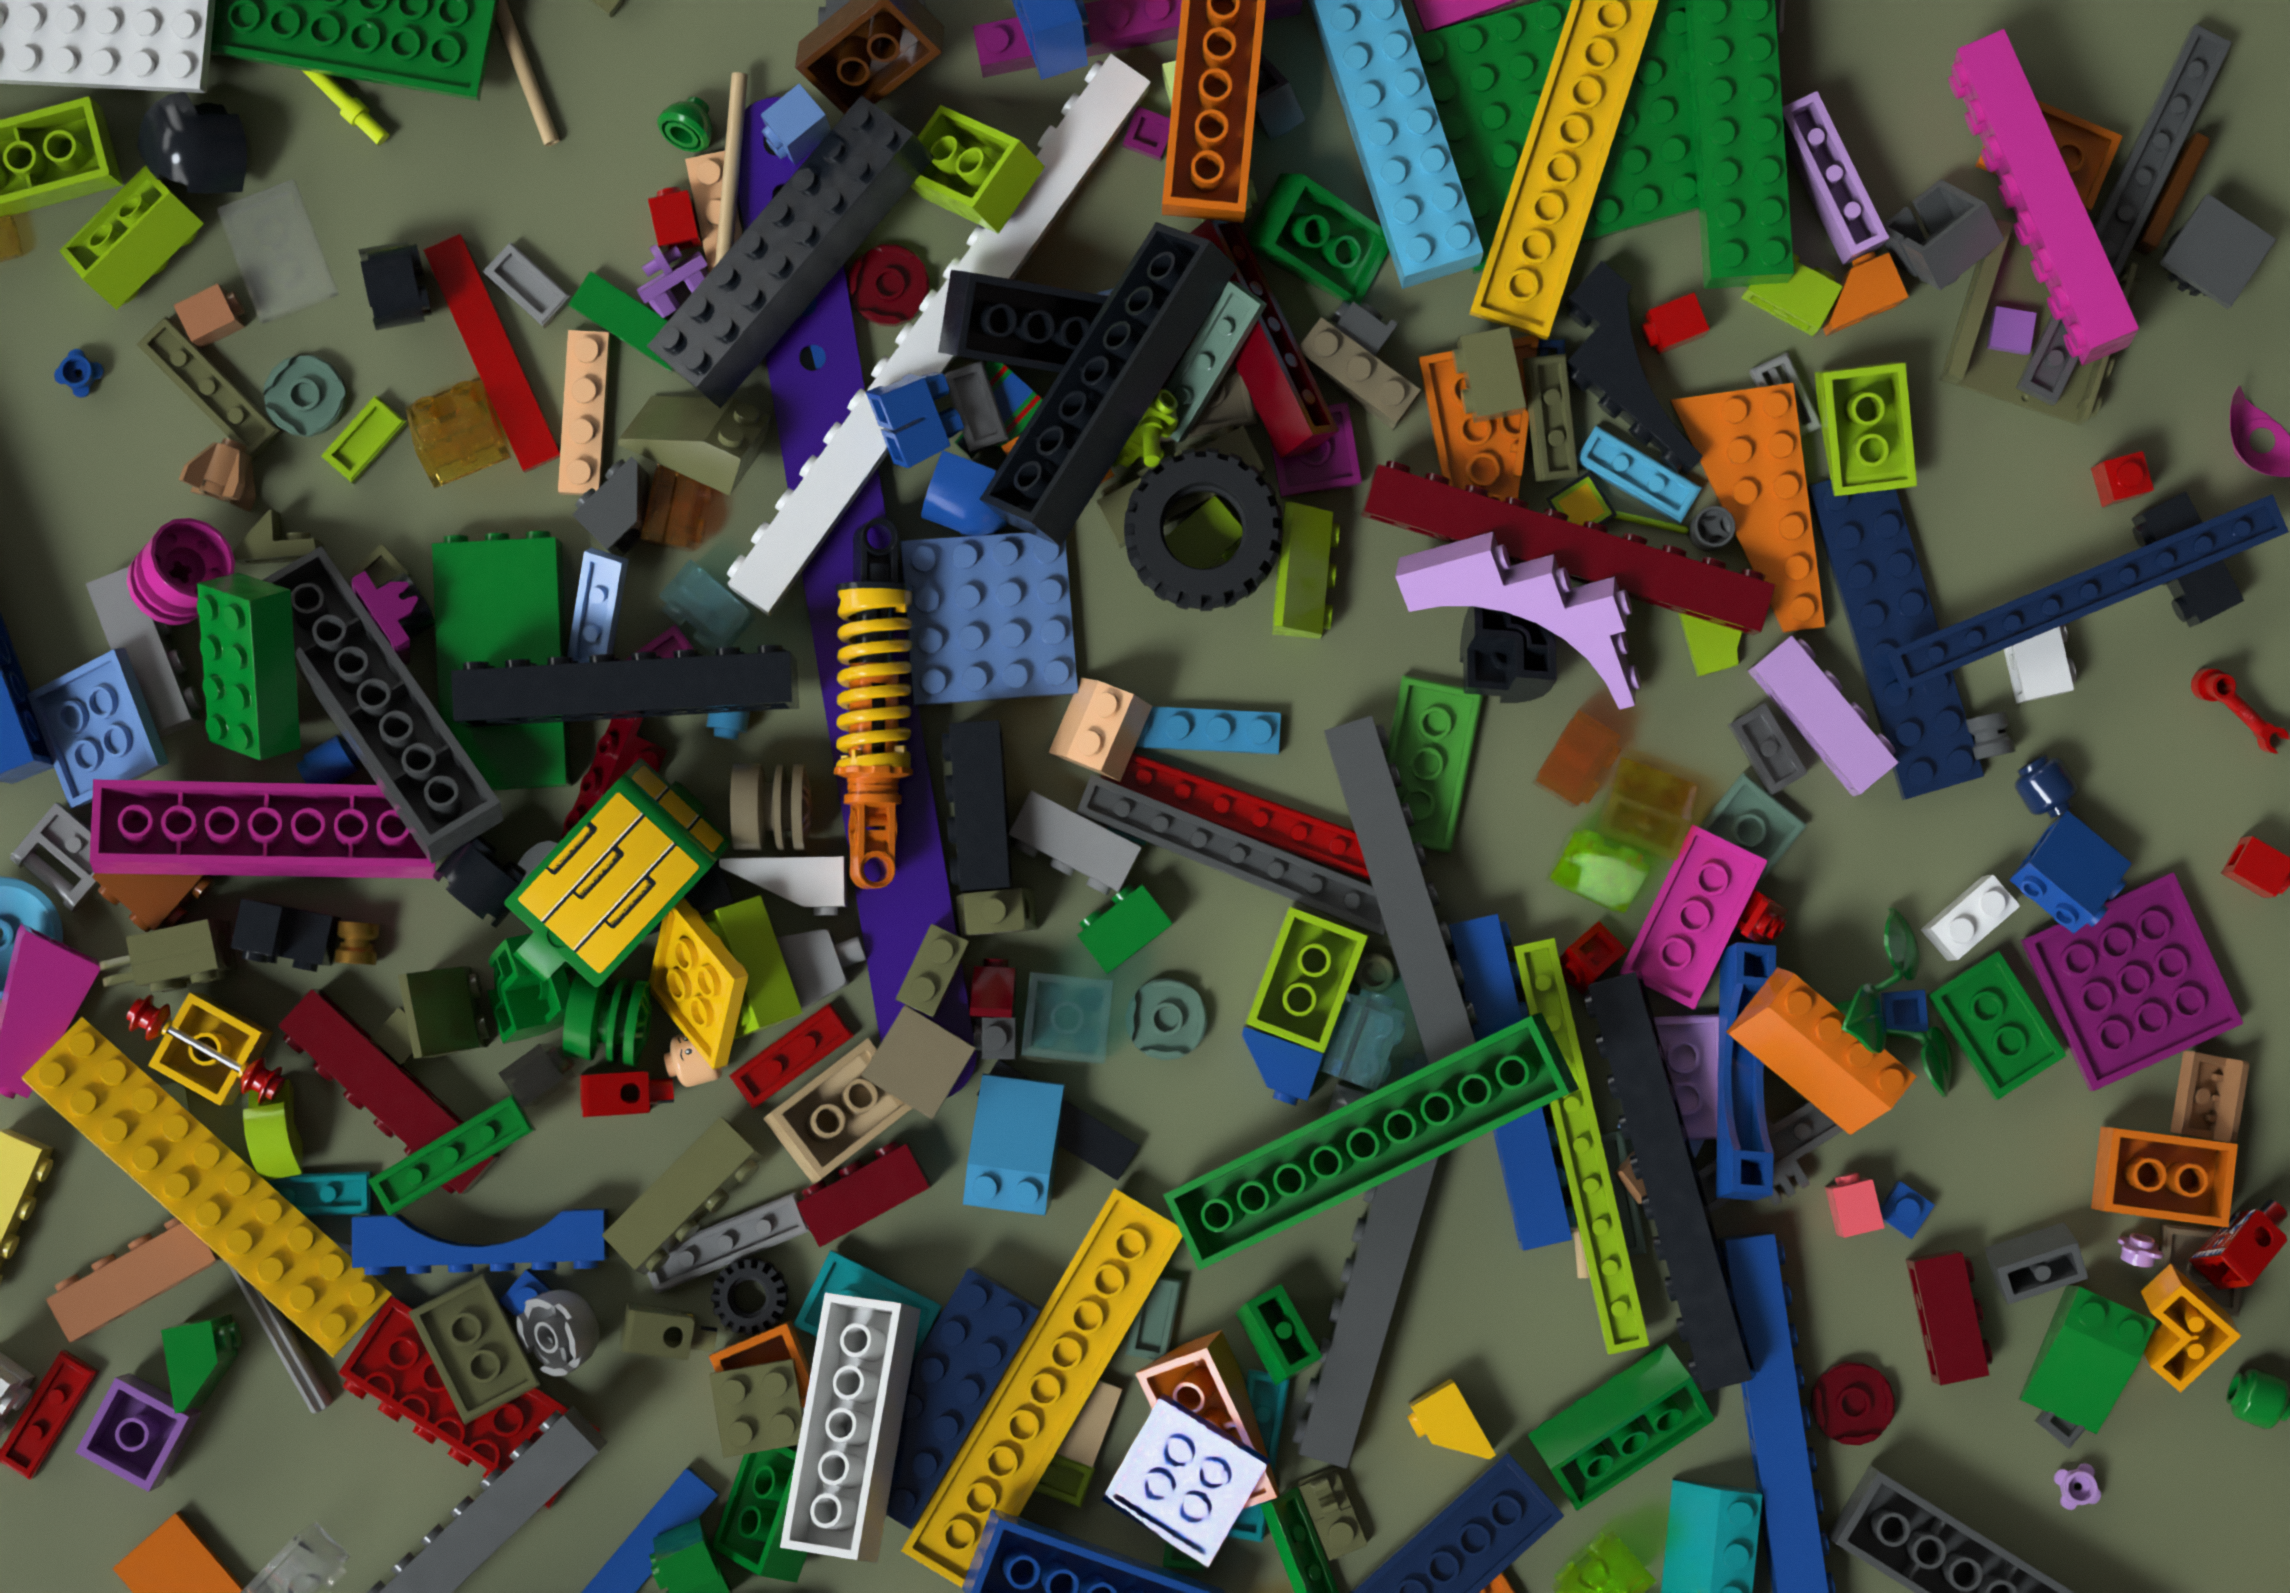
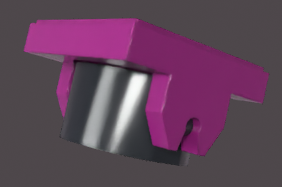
(395, 609)

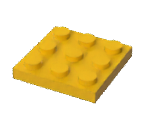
(698, 983)

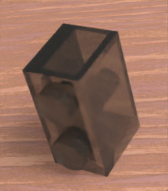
(538, 1074)

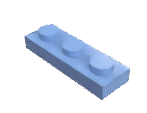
(597, 605)

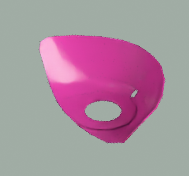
(2243, 421)

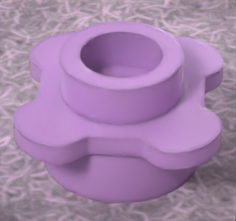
(2139, 1250)
(2088, 1492)

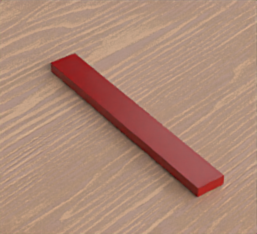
(1246, 814)

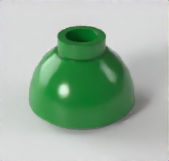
(687, 125)

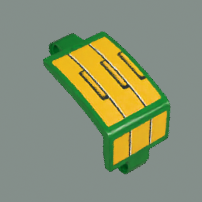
(615, 876)

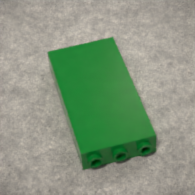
(496, 606)

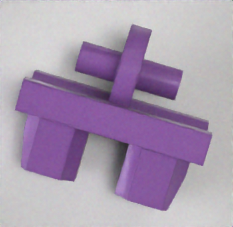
(658, 290)

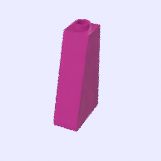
(38, 1002)

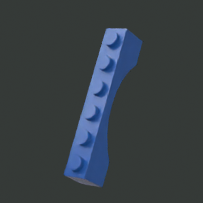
(1743, 1139)
(395, 1241)

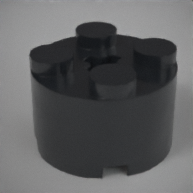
(393, 286)
(480, 879)

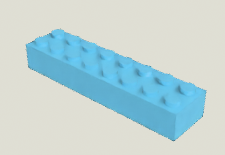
(1398, 138)

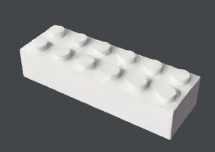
(850, 1427)

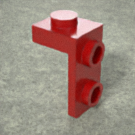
(1762, 918)

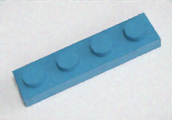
(1211, 730)

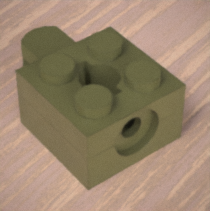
(176, 954)

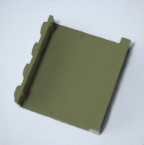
(2009, 282)

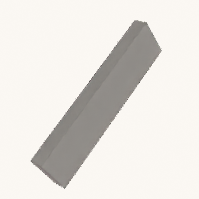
(731, 1242)

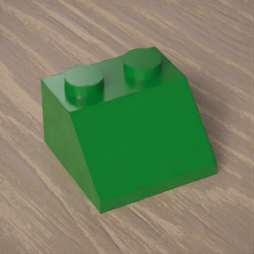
(199, 1357)

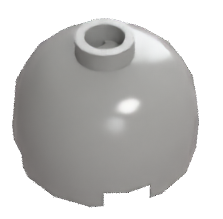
(558, 1330)

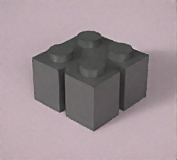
(1958, 230)

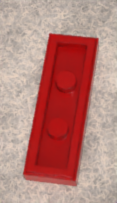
(791, 1055)
(47, 1414)

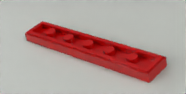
(492, 353)

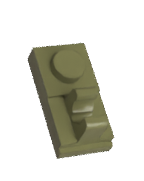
(1332, 1513)

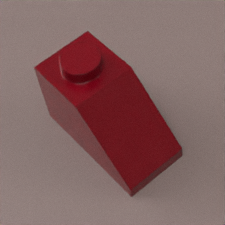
(993, 989)

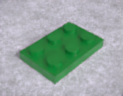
(1996, 1025)

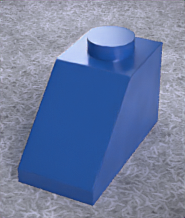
(1283, 1065)

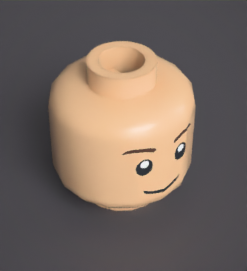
(688, 1063)

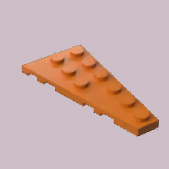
(1470, 452)
(1759, 477)

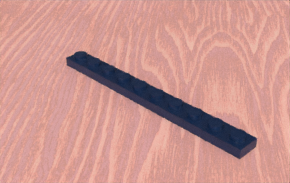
(2087, 592)

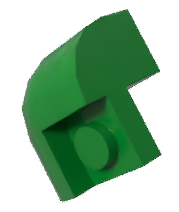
(520, 1000)

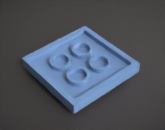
(97, 726)

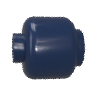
(2046, 786)

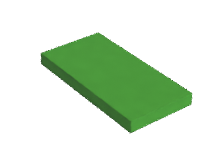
(1432, 754)

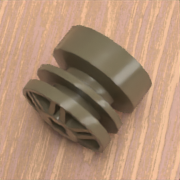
(769, 806)

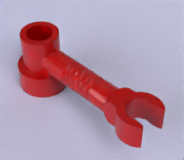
(2205, 688)

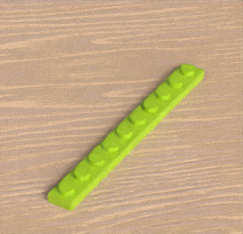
(1584, 1157)

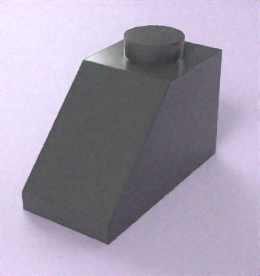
(1276, 103)

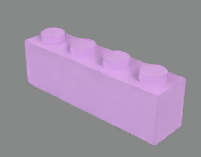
(1831, 179)
(1823, 715)

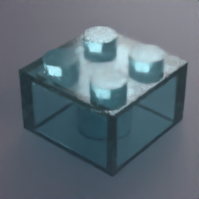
(1067, 1018)

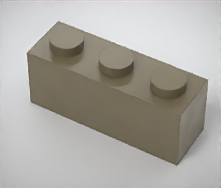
(1358, 373)

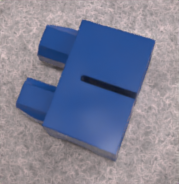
(910, 418)

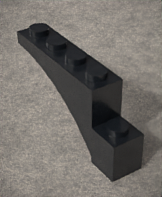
(1612, 370)

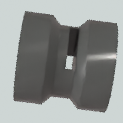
(1715, 522)
(1990, 735)

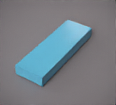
(1638, 475)

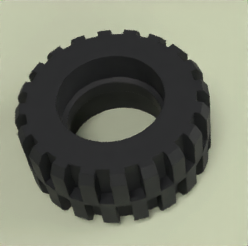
(1203, 473)

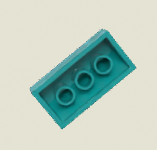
(1711, 1538)

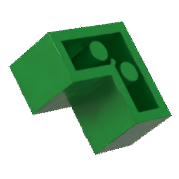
(686, 1561)

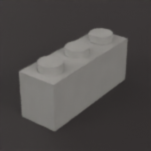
(1073, 843)

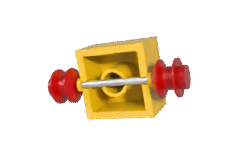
(208, 1048)

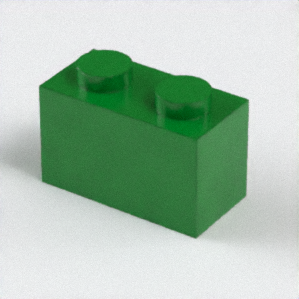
(1123, 928)
(1278, 1335)

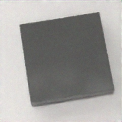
(2217, 251)

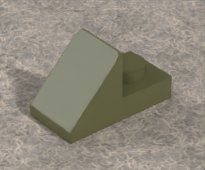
(266, 545)

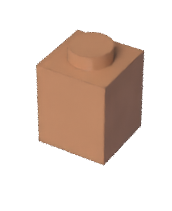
(210, 315)

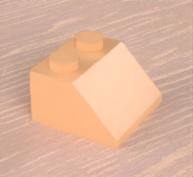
(1100, 728)

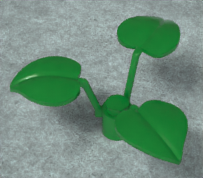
(1865, 1015)

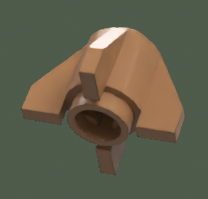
(222, 473)

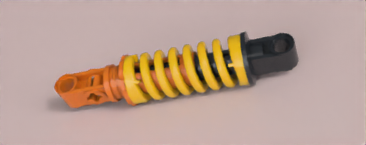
(873, 695)

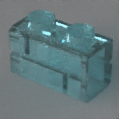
(706, 606)

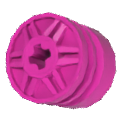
(170, 566)

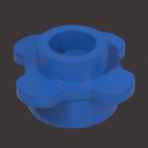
(67, 373)

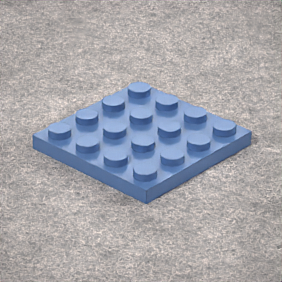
(989, 618)

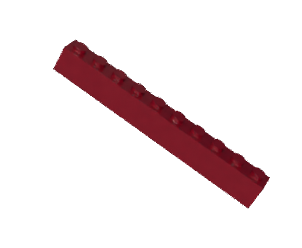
(1586, 551)

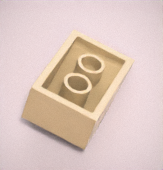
(834, 1115)

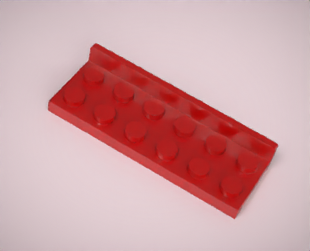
(401, 1375)

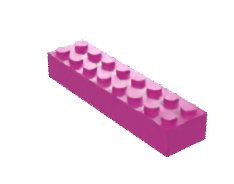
(2042, 198)
(250, 830)

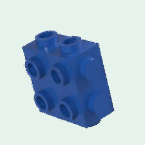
(2071, 873)

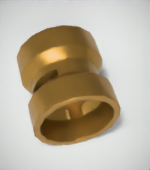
(356, 944)

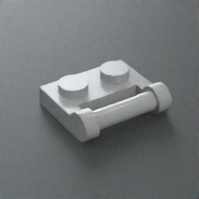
(70, 843)

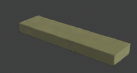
(208, 387)

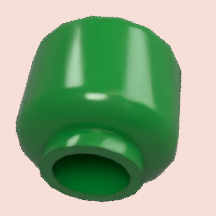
(2259, 1398)

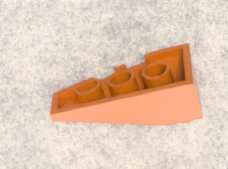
(1210, 1383)

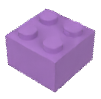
(137, 1432)

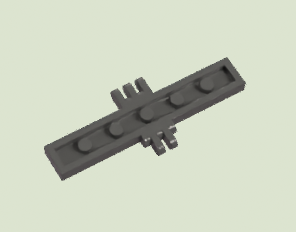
(1790, 1139)

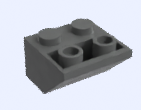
(617, 508)

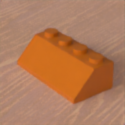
(1804, 1045)

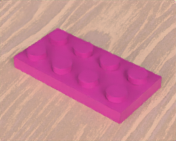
(1694, 916)

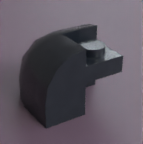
(194, 144)
(1506, 656)

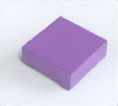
(2011, 330)

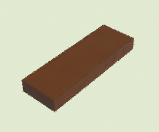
(2172, 193)

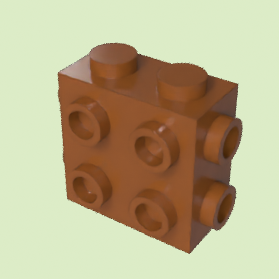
(154, 899)

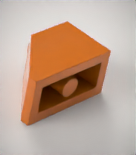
(1866, 292)

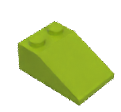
(1866, 427)

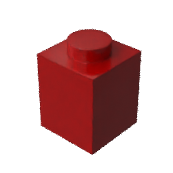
(675, 219)
(1674, 324)
(2122, 479)
(2258, 867)

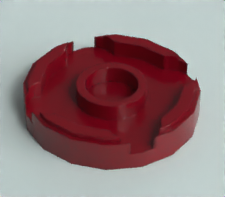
(888, 285)
(1852, 1403)

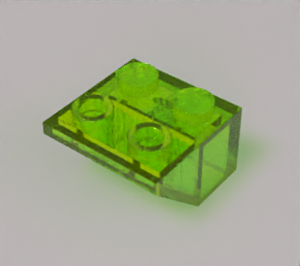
(1598, 871)

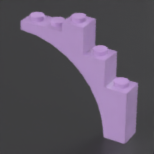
(1538, 590)

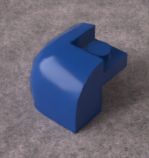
(955, 497)

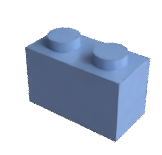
(795, 125)

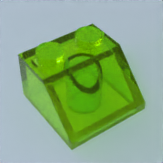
(1604, 1569)

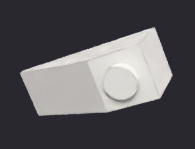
(803, 880)

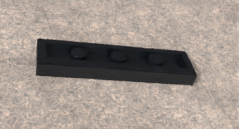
(1086, 1135)

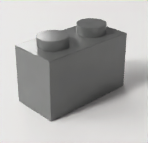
(2036, 1263)

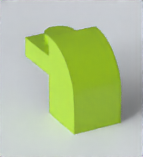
(272, 1135)

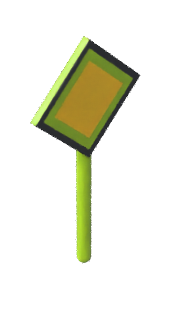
(1586, 502)

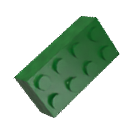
(249, 665)

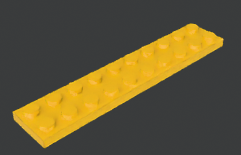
(1562, 163)
(206, 1186)
(1046, 1383)

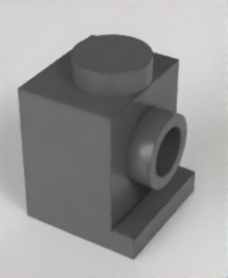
(1363, 325)
(995, 1038)

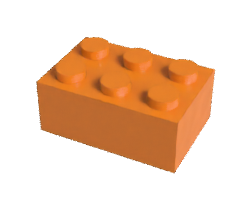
(2164, 1176)

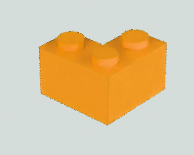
(2192, 1328)

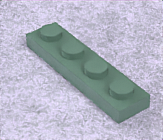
(1212, 354)

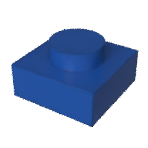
(1905, 1010)
(1905, 1209)
(524, 1288)

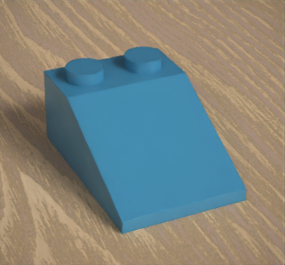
(1014, 1144)

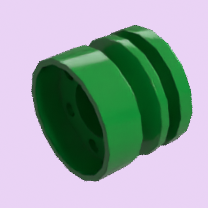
(605, 1018)

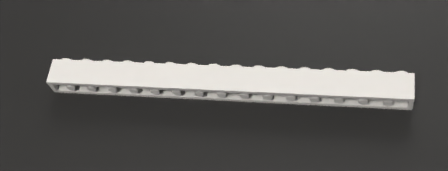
(858, 445)

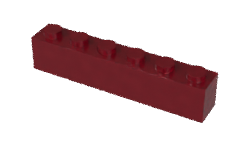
(1271, 358)
(373, 1079)

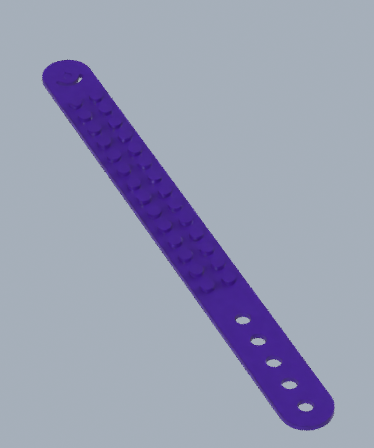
(806, 408)

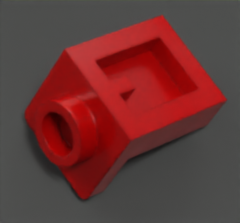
(1590, 957)

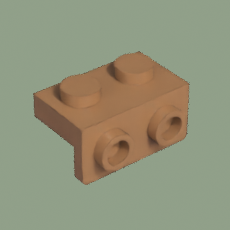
(2210, 1097)

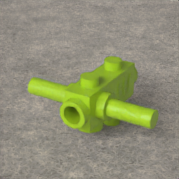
(1145, 440)

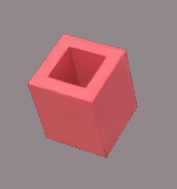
(1854, 1205)

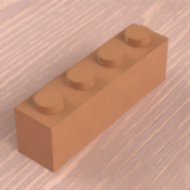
(130, 1280)

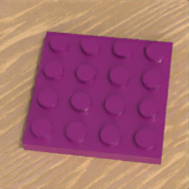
(2132, 983)

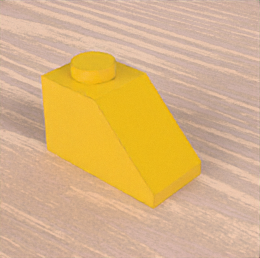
(1448, 1421)

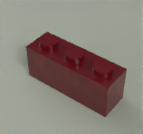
(862, 1192)
(1949, 1317)

